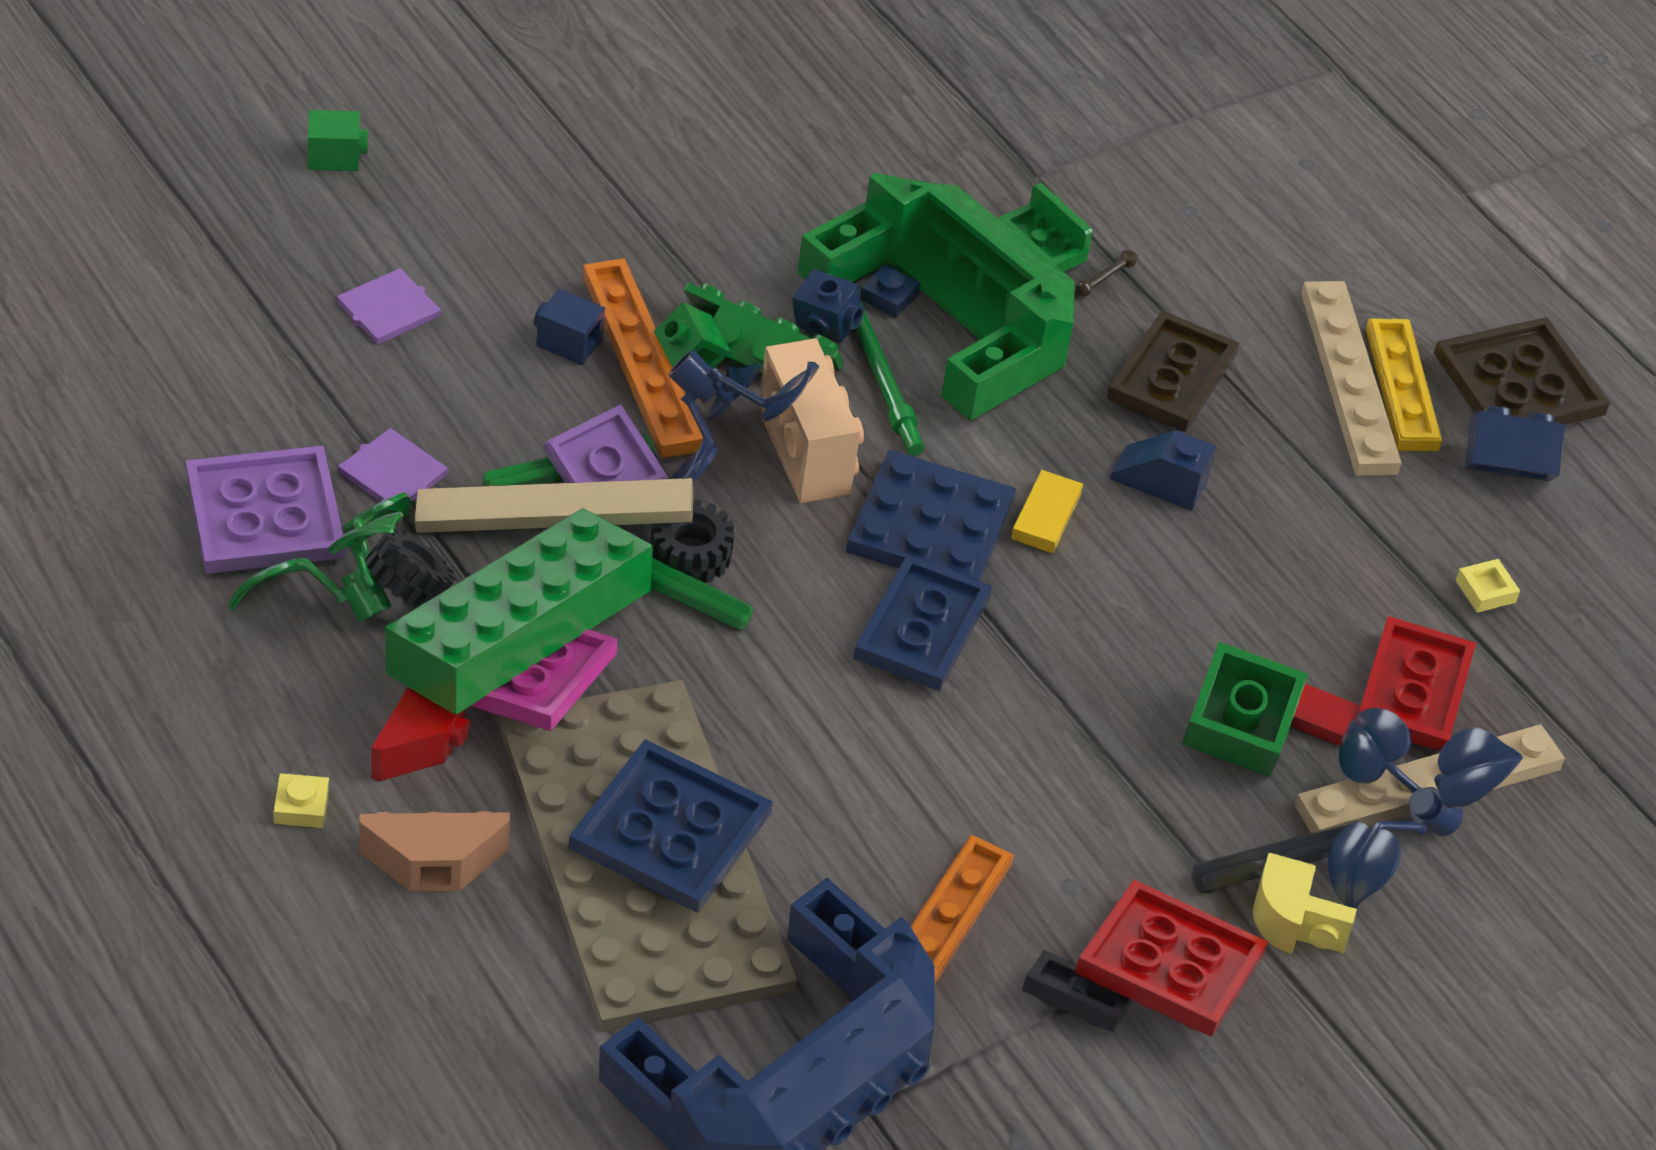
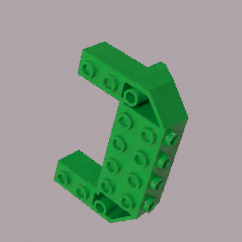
(968, 267)

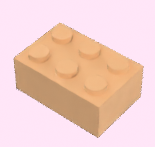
(818, 432)

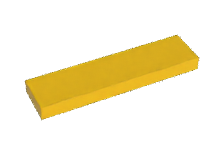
(1403, 385)

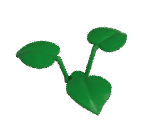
(361, 589)

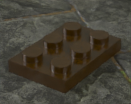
(1173, 371)

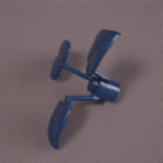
(703, 382)
(1470, 767)

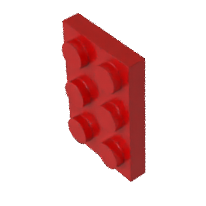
(1419, 679)

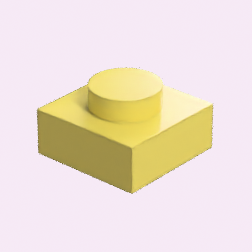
(1487, 585)
(301, 800)

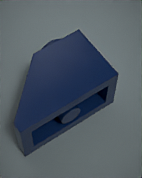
(1167, 467)

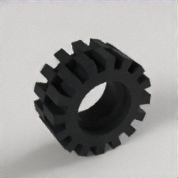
(696, 560)
(409, 568)

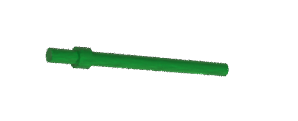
(900, 414)

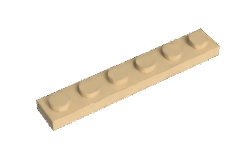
(1351, 379)
(1390, 798)

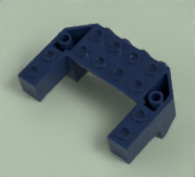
(822, 1082)

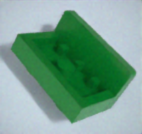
(1051, 228)

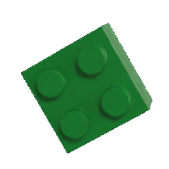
(1244, 709)

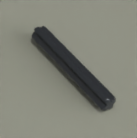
(1250, 863)

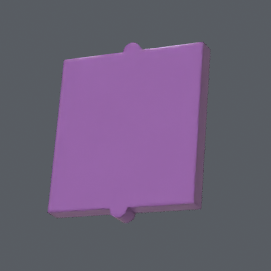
(388, 306)
(392, 467)

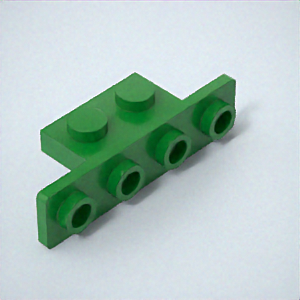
(749, 332)

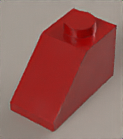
(416, 737)

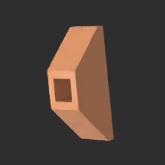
(434, 847)

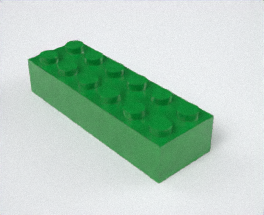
(517, 610)

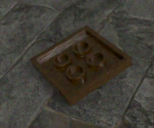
(1522, 370)

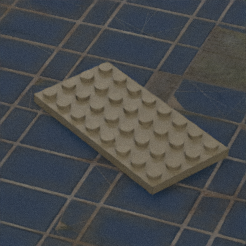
(631, 943)

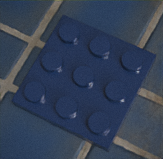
(931, 516)
(670, 825)

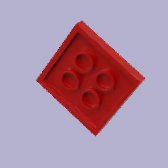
(1171, 957)

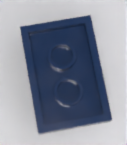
(922, 622)

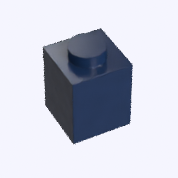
(569, 326)

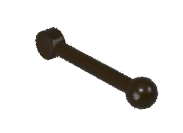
(1127, 259)

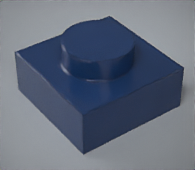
(889, 291)

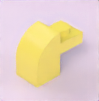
(1288, 913)

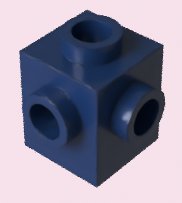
(827, 306)

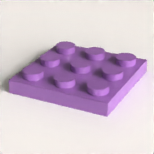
(264, 508)

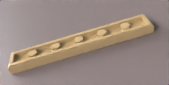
(550, 503)

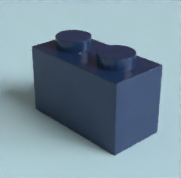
(1515, 444)

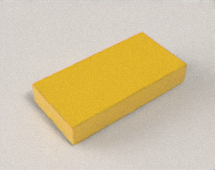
(1047, 511)

